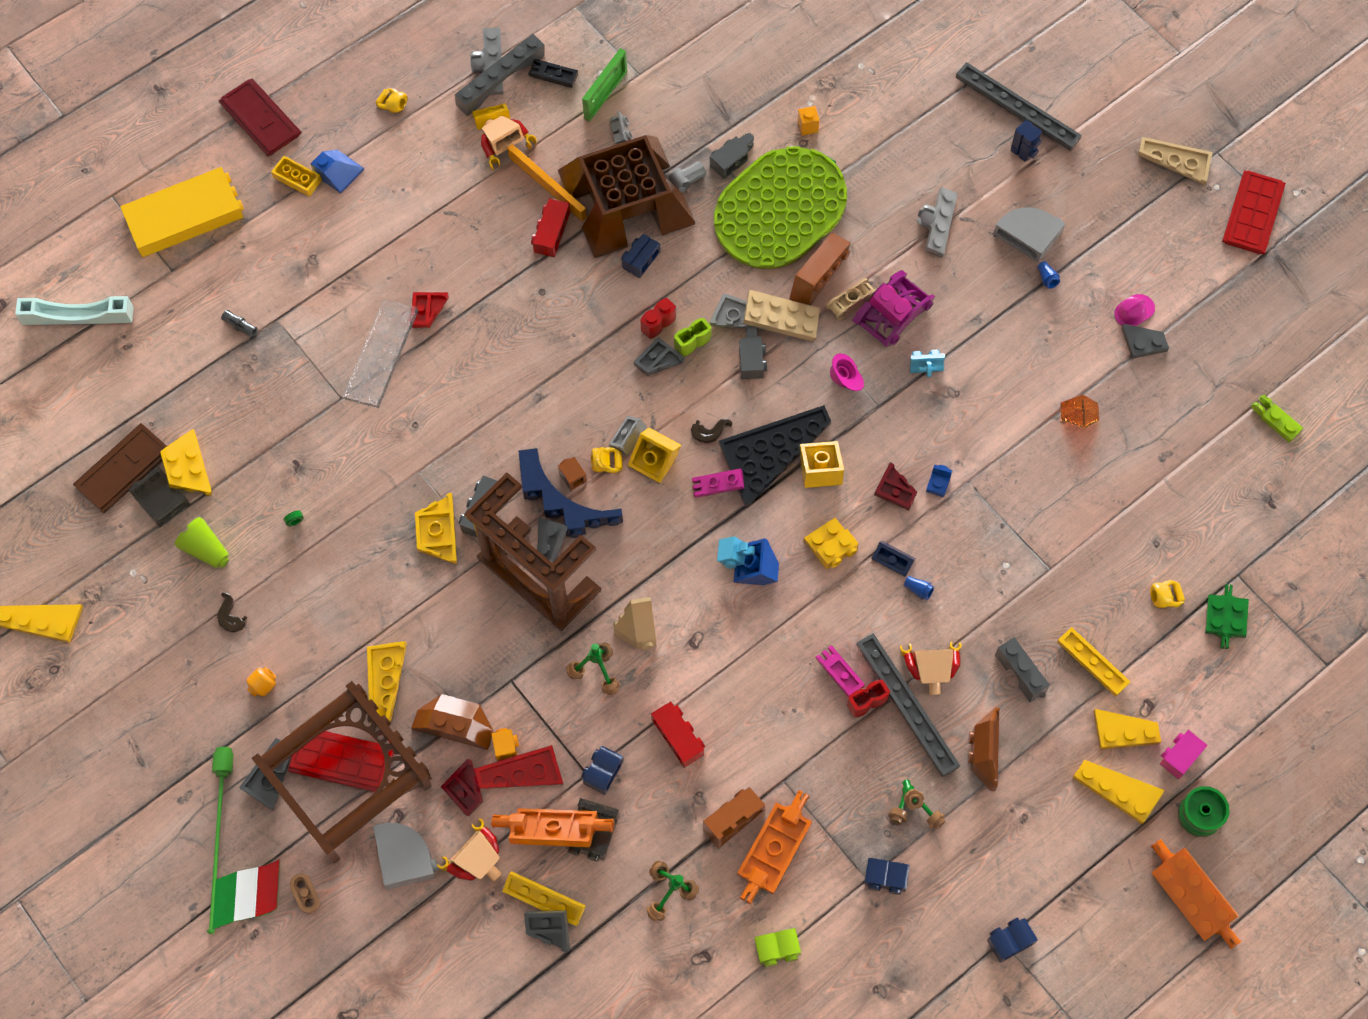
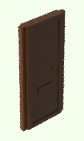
(121, 468)

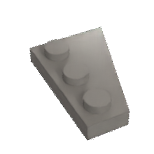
(730, 313)

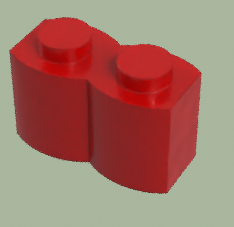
(658, 318)
(864, 699)

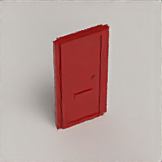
(1254, 212)
(341, 761)

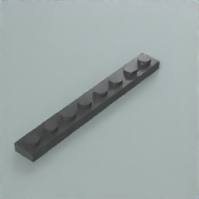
(1018, 106)
(908, 705)

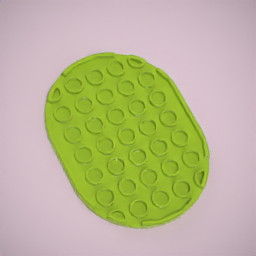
(780, 207)

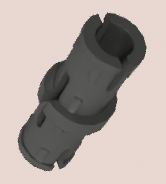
(239, 323)

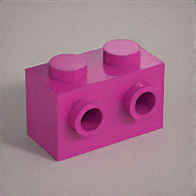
(890, 304)
(1183, 754)

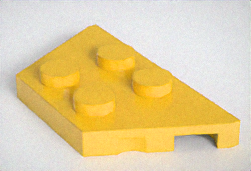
(185, 465)
(437, 530)

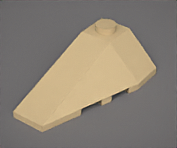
(637, 624)

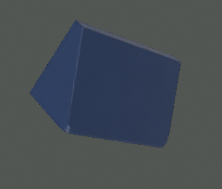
(893, 558)

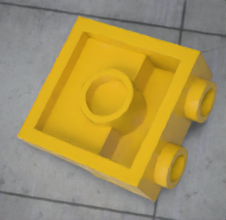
(831, 543)

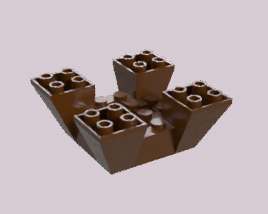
(625, 184)

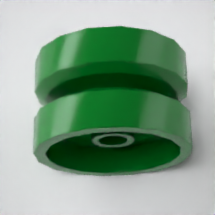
(1207, 800)

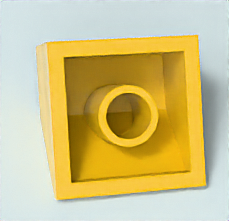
(653, 454)
(821, 464)

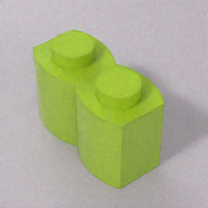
(694, 336)
(777, 946)

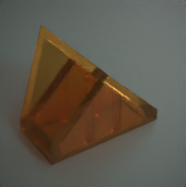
(1080, 411)

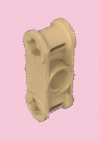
(843, 306)

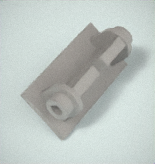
(620, 124)

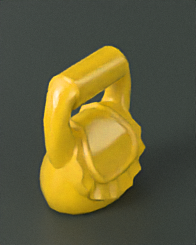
(394, 103)
(601, 460)
(1162, 595)

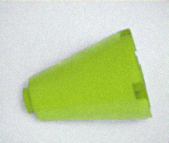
(202, 544)

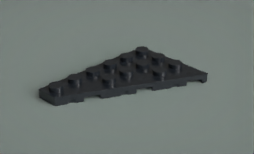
(771, 449)

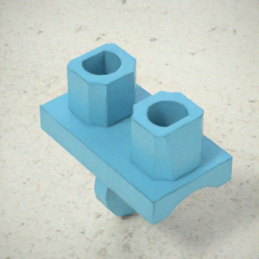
(927, 363)

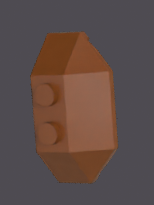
(455, 721)
(985, 749)

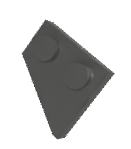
(1144, 341)

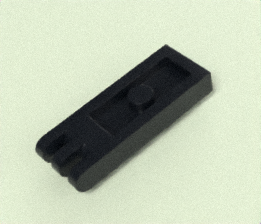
(553, 73)

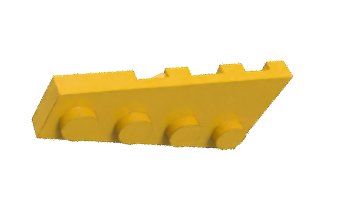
(42, 620)
(384, 674)
(1122, 791)

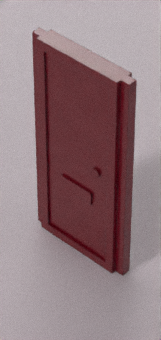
(260, 117)

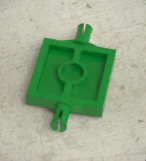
(1226, 616)

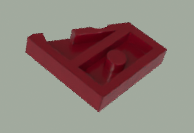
(896, 489)
(464, 788)

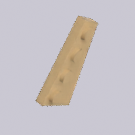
(1181, 159)

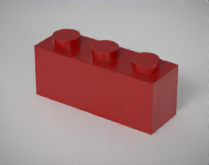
(551, 227)
(678, 734)

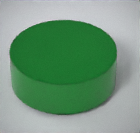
(293, 518)

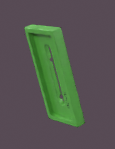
(604, 84)

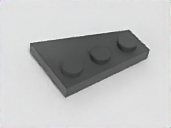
(259, 786)

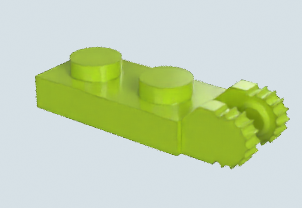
(1277, 418)

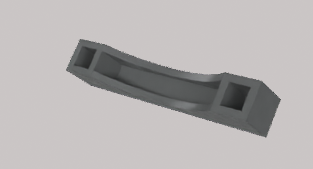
(521, 56)

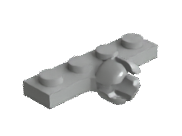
(489, 55)
(938, 220)

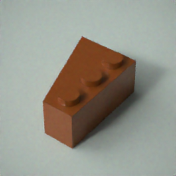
(733, 817)

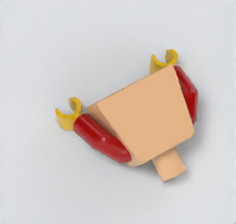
(501, 134)
(932, 665)
(475, 857)

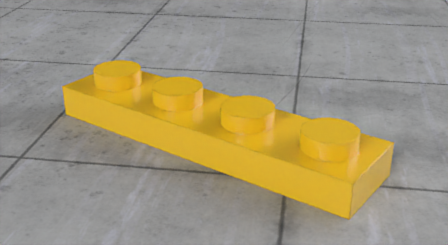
(1093, 661)
(542, 897)

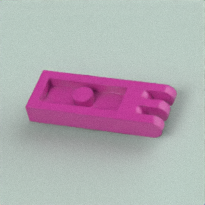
(718, 483)
(840, 671)

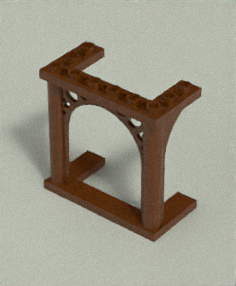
(499, 539)
(410, 778)

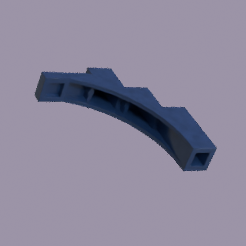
(576, 516)

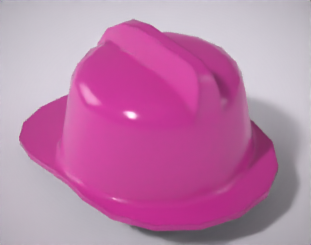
(1134, 310)
(845, 373)

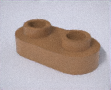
(304, 894)

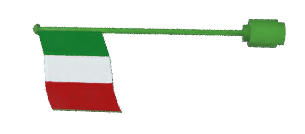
(244, 892)

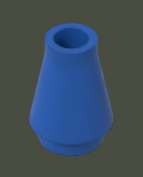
(1049, 276)
(921, 588)

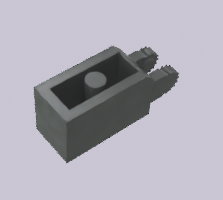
(731, 155)
(751, 355)

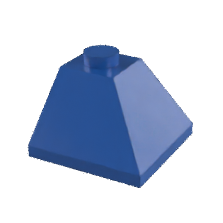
(336, 169)
(760, 567)

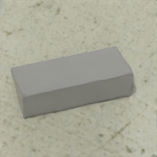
(627, 435)

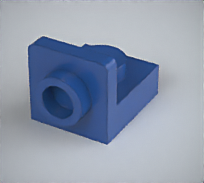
(939, 480)

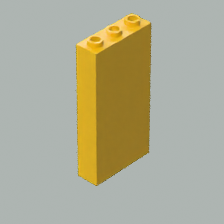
(182, 211)

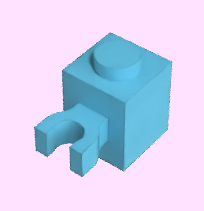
(733, 551)

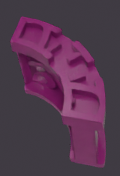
(904, 289)

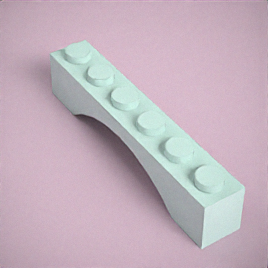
(40, 312)

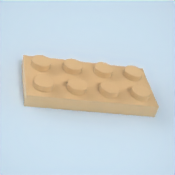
(781, 315)

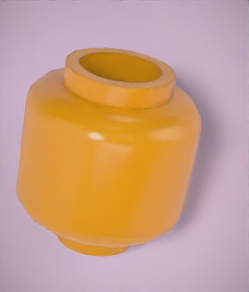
(261, 682)

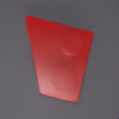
(429, 306)

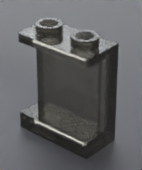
(157, 498)
(601, 839)

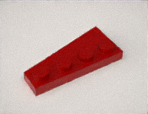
(523, 770)

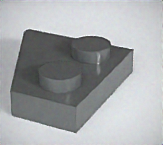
(658, 358)
(550, 538)
(549, 927)

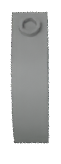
(1030, 231)
(403, 855)

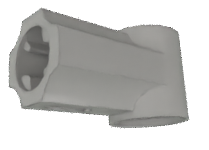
(683, 178)

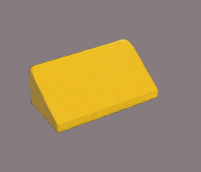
(482, 115)

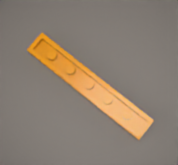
(546, 181)

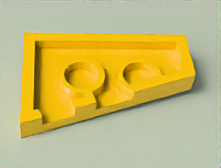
(1124, 731)

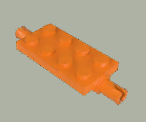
(552, 826)
(774, 847)
(1195, 894)

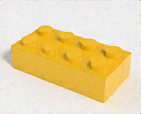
(296, 176)

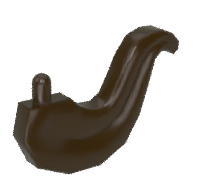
(706, 435)
(224, 618)

